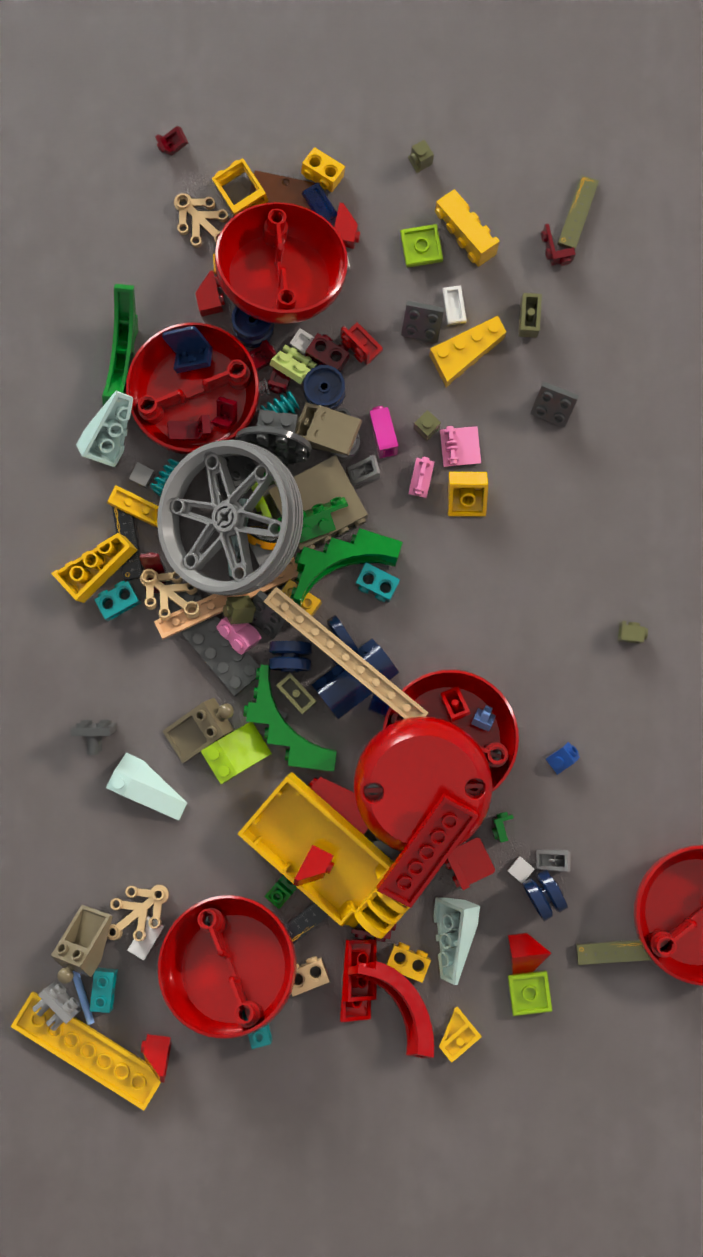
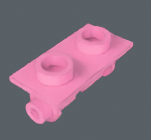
(421, 477)

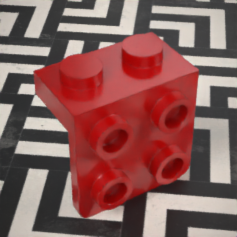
(361, 343)
(469, 863)

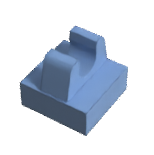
(484, 718)

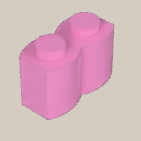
(241, 636)

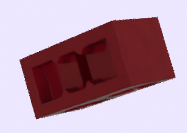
(324, 357)

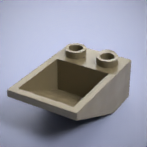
(327, 428)
(199, 728)
(82, 943)

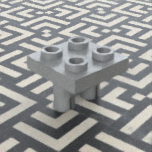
(60, 1002)

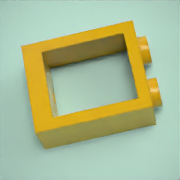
(233, 171)

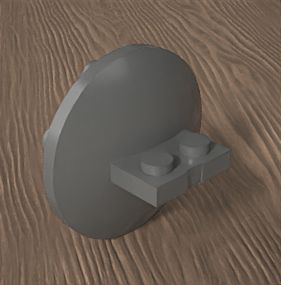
(278, 436)

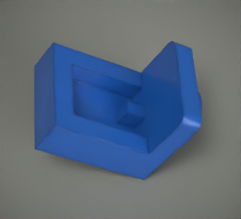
(563, 758)

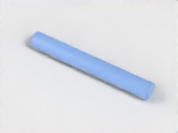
(83, 998)

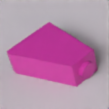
(383, 432)

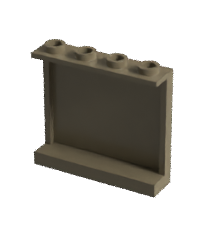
(320, 486)

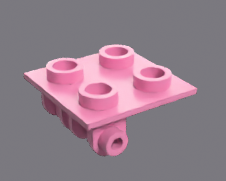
(460, 446)

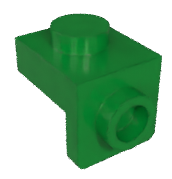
(499, 829)

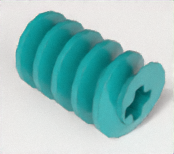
(285, 404)
(158, 488)

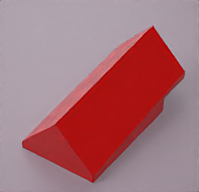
(357, 991)

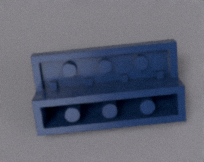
(342, 690)

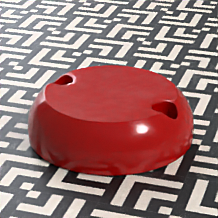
(280, 262)
(193, 392)
(477, 694)
(413, 768)
(671, 911)
(227, 967)

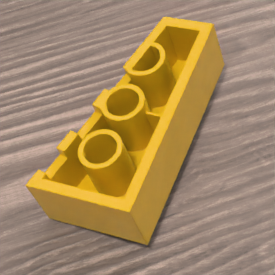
(467, 228)
(465, 349)
(94, 567)

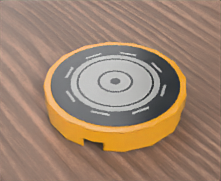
(266, 542)

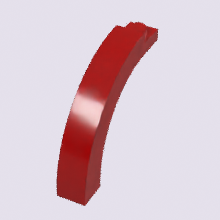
(412, 1008)

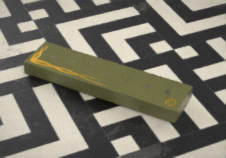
(578, 212)
(610, 952)

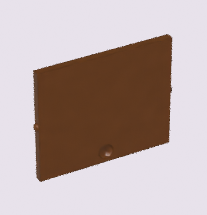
(282, 188)

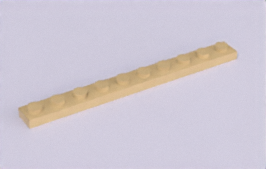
(343, 655)

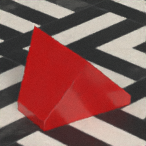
(526, 953)

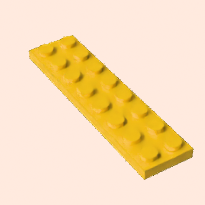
(90, 1053)

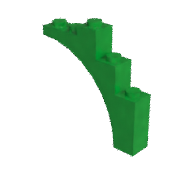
(123, 340)
(338, 554)
(301, 751)

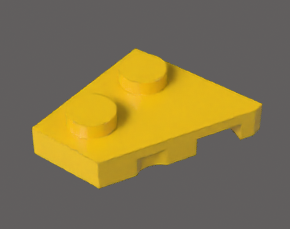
(458, 1035)

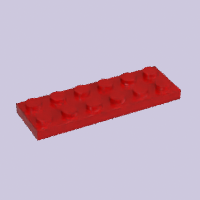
(427, 850)

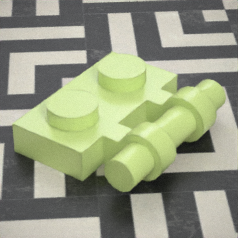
(289, 366)

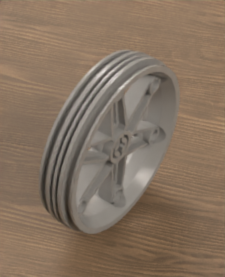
(229, 517)

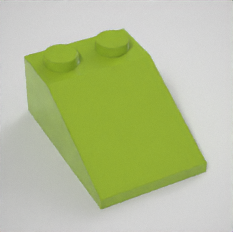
(236, 752)

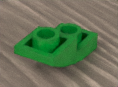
(280, 892)

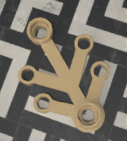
(198, 217)
(166, 592)
(139, 910)

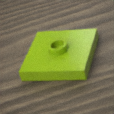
(421, 245)
(261, 505)
(529, 993)

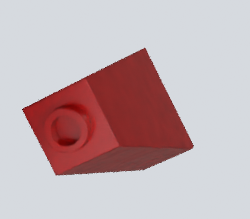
(339, 799)

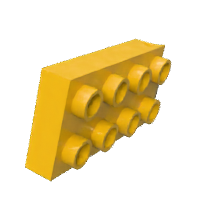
(299, 818)

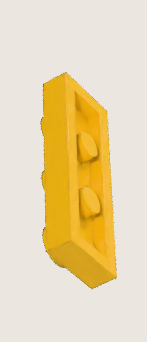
(134, 505)

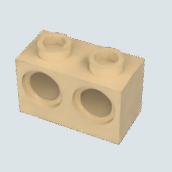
(309, 980)

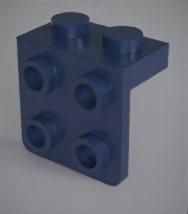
(190, 348)

